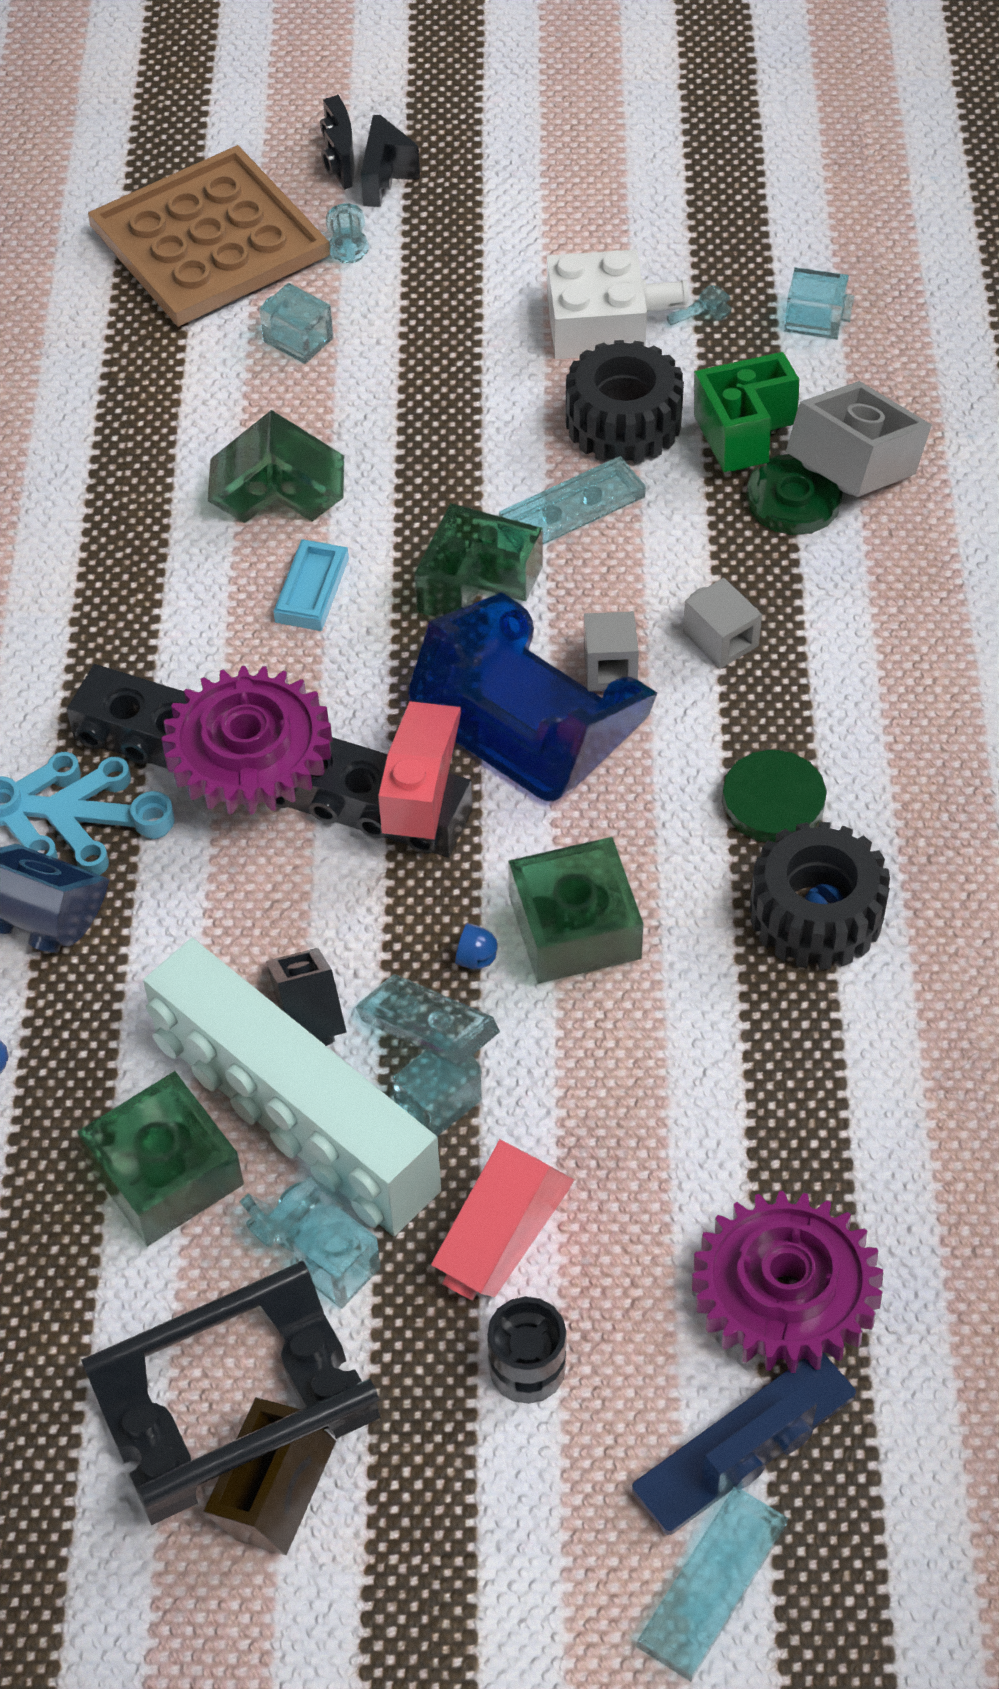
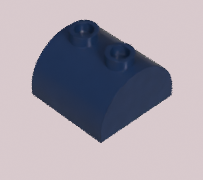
(47, 897)

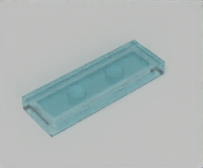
(579, 499)
(427, 1019)
(712, 1583)

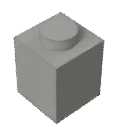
(721, 622)
(609, 648)

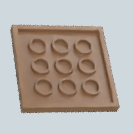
(208, 235)

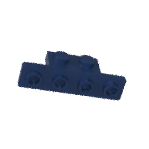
(742, 1443)

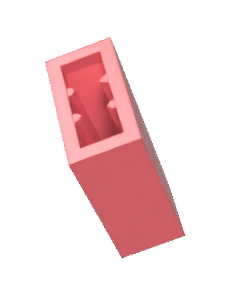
(499, 1221)

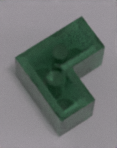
(279, 464)
(477, 553)

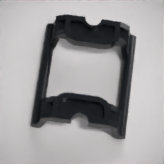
(311, 1357)

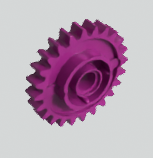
(247, 740)
(787, 1320)

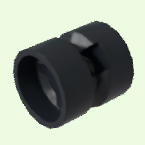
(527, 1349)

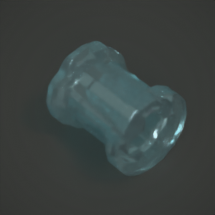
(346, 226)

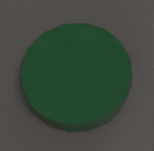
(792, 497)
(773, 793)

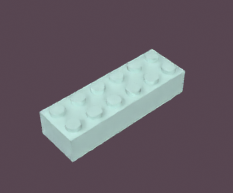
(293, 1087)

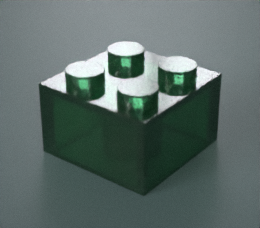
(575, 909)
(161, 1158)

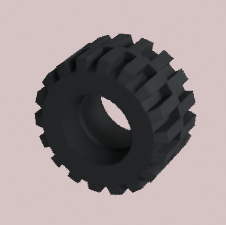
(624, 401)
(811, 929)

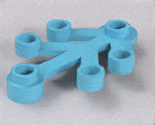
(70, 806)

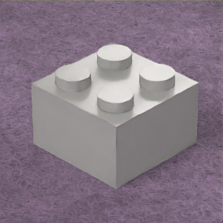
(858, 438)

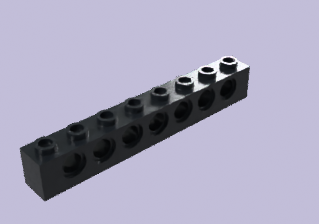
(129, 716)

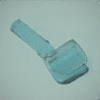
(711, 300)

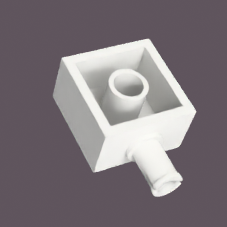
(603, 300)

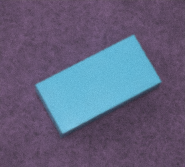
(311, 585)

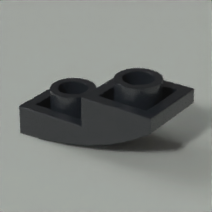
(337, 132)

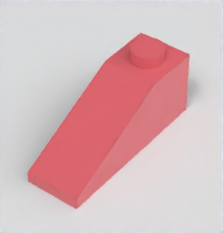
(418, 770)

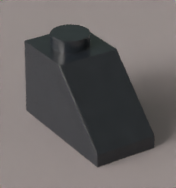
(308, 993)

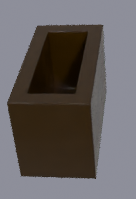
(270, 1495)

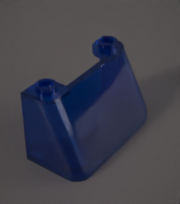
(516, 705)

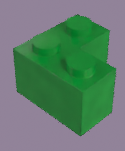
(742, 404)

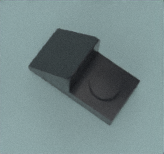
(386, 157)

